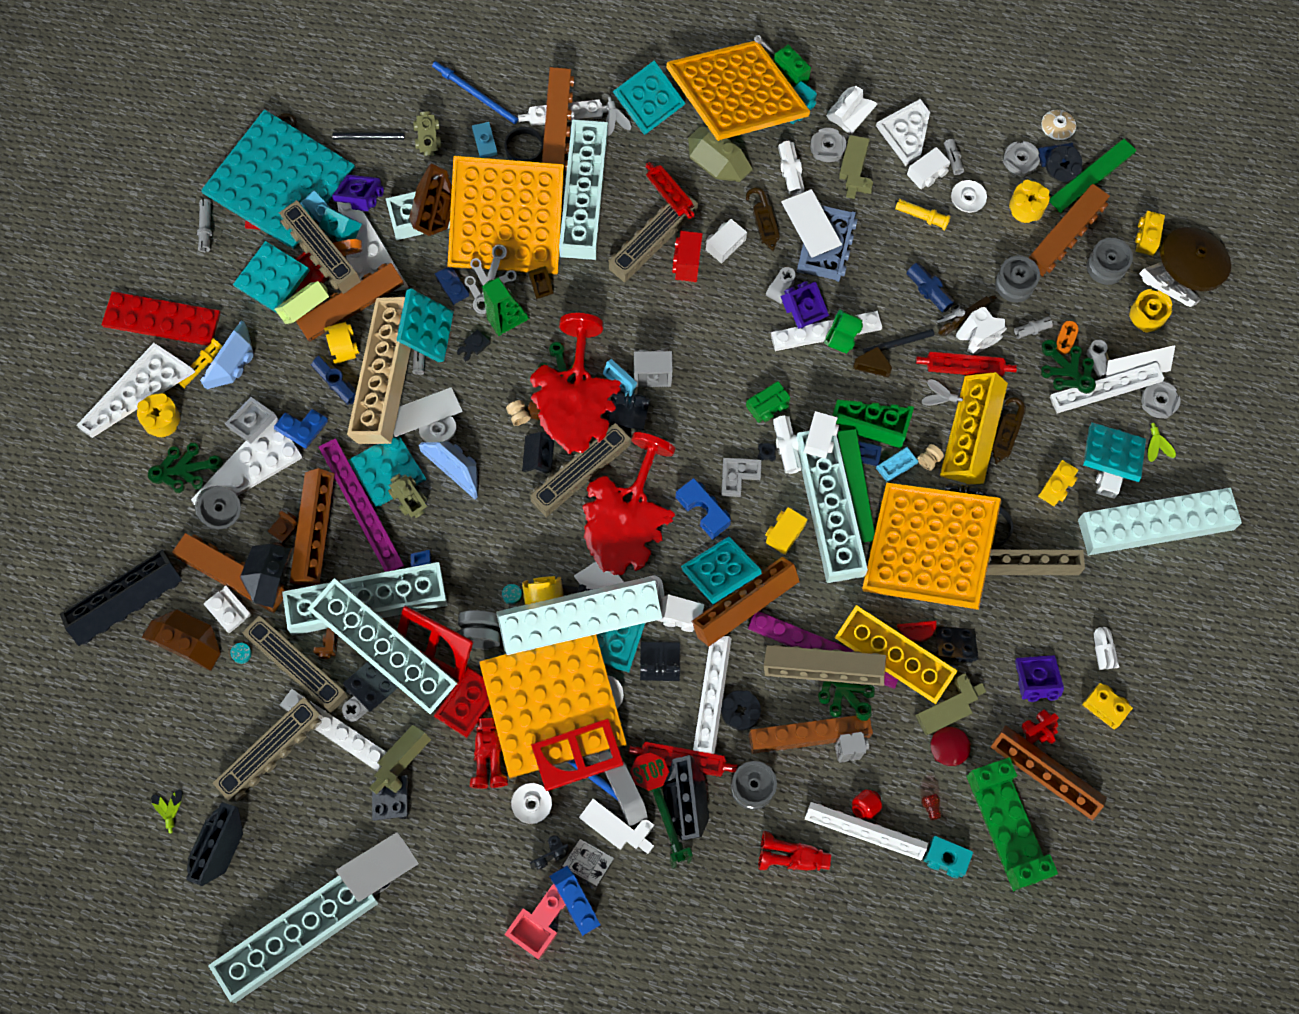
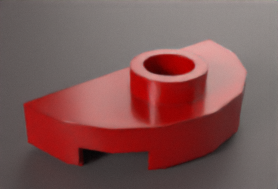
(917, 631)

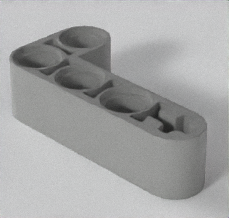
(625, 791)

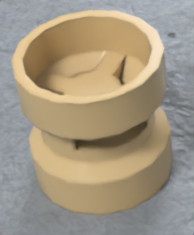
(518, 413)
(930, 457)

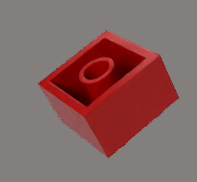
(687, 256)

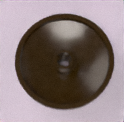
(1195, 259)

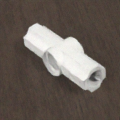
(791, 167)
(787, 444)

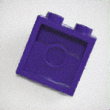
(359, 192)
(805, 304)
(1039, 678)

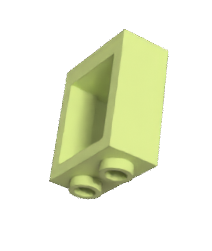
(302, 302)

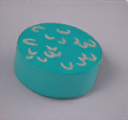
(511, 594)
(241, 653)

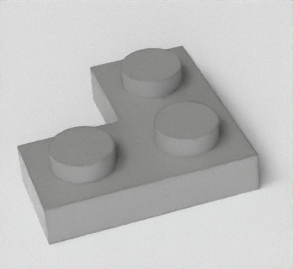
(734, 471)

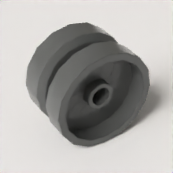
(1109, 261)
(1017, 279)
(206, 504)
(480, 628)
(751, 797)

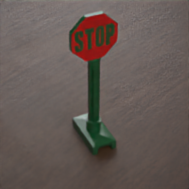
(650, 774)

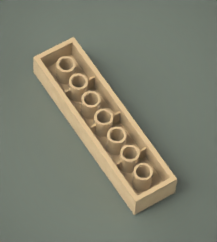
(380, 376)

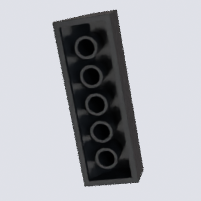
(120, 598)

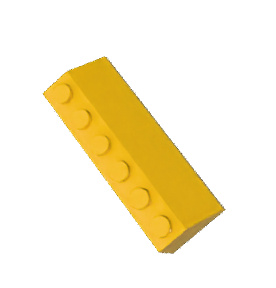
(974, 428)
(903, 657)

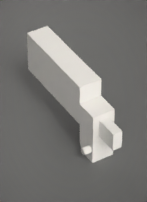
(616, 830)

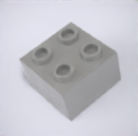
(653, 368)

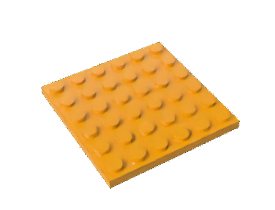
(737, 90)
(506, 206)
(932, 545)
(547, 695)

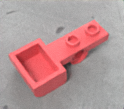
(533, 929)

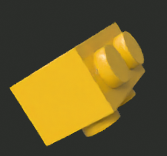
(1150, 233)
(1058, 483)
(786, 530)
(1107, 705)

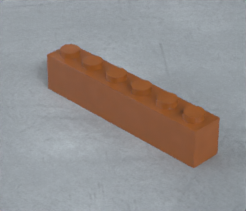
(557, 116)
(1069, 228)
(346, 305)
(312, 528)
(216, 565)
(745, 601)
(806, 734)
(1049, 773)

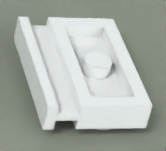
(227, 609)

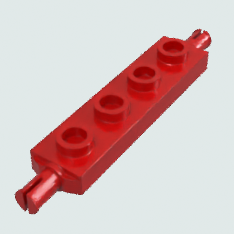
(669, 190)
(965, 364)
(708, 763)

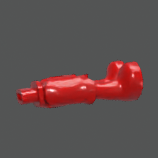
(486, 746)
(804, 857)

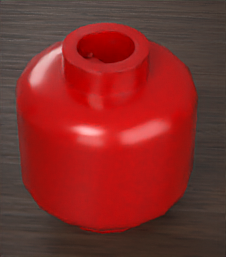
(866, 804)

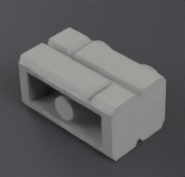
(851, 747)

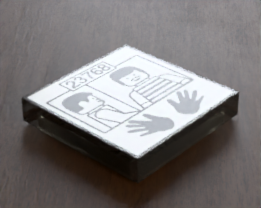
(588, 863)

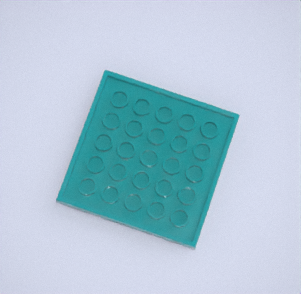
(273, 170)

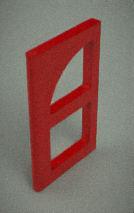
(460, 644)
(554, 777)

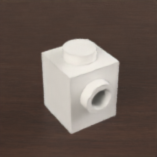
(1108, 484)

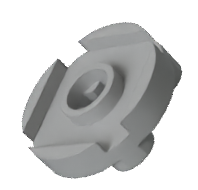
(826, 154)
(1017, 166)
(1156, 409)

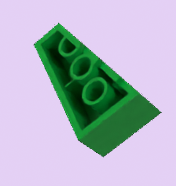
(502, 307)
(874, 421)

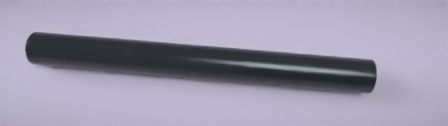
(367, 136)
(901, 341)

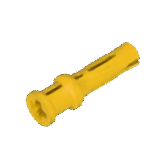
(931, 217)
(208, 359)

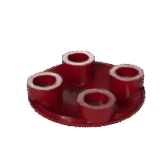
(950, 746)

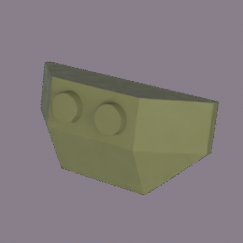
(718, 158)

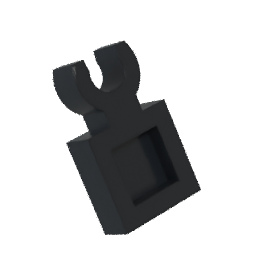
(474, 343)

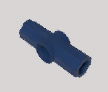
(930, 287)
(329, 372)

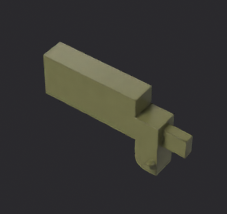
(853, 166)
(951, 709)
(398, 758)

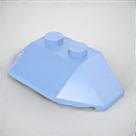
(230, 359)
(453, 463)

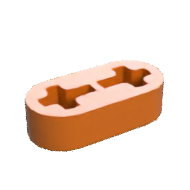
(349, 246)
(1069, 338)

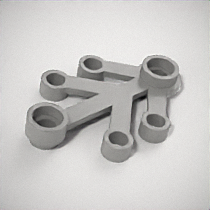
(491, 276)

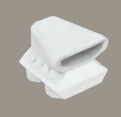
(850, 109)
(981, 330)

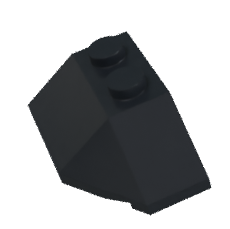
(266, 571)
(686, 798)
(215, 845)

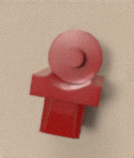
(1044, 730)

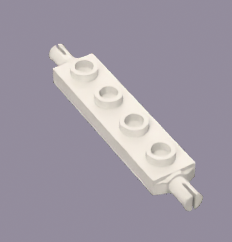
(580, 111)

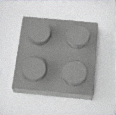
(250, 420)

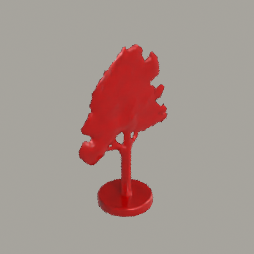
(574, 410)
(618, 528)

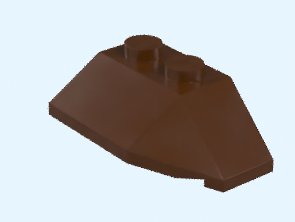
(432, 202)
(185, 637)

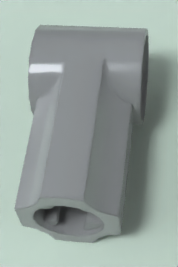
(1100, 359)

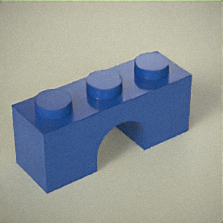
(694, 495)
(575, 900)

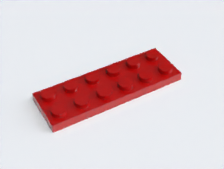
(161, 318)

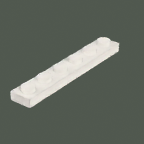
(817, 332)
(1108, 388)
(712, 696)
(341, 734)
(866, 831)

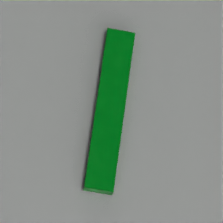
(1092, 175)
(856, 482)

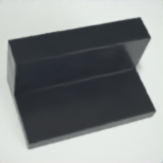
(538, 452)

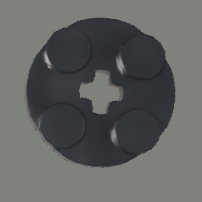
(1073, 167)
(730, 705)

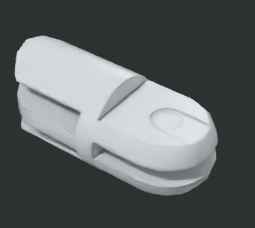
(1105, 649)

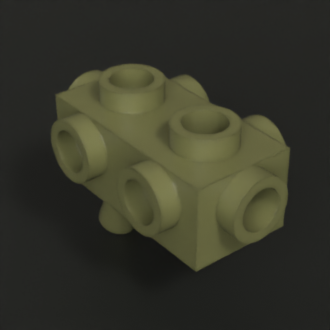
(426, 127)
(404, 490)

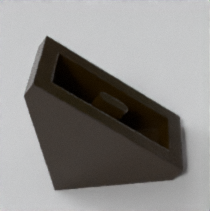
(540, 282)
(874, 363)

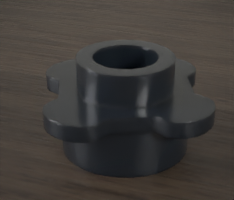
(766, 447)

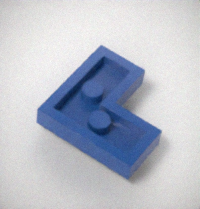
(301, 432)

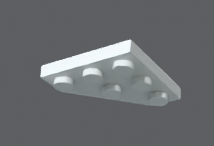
(906, 131)
(1160, 279)

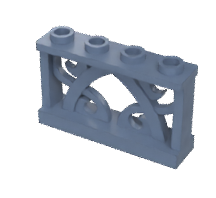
(831, 256)

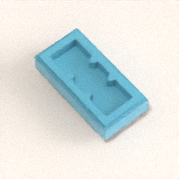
(484, 140)
(315, 206)
(614, 371)
(897, 464)

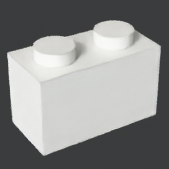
(929, 168)
(725, 240)
(820, 435)
(679, 612)

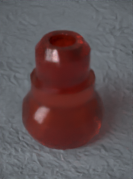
(932, 806)

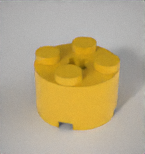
(1029, 201)
(1150, 310)
(340, 342)
(149, 412)
(542, 589)

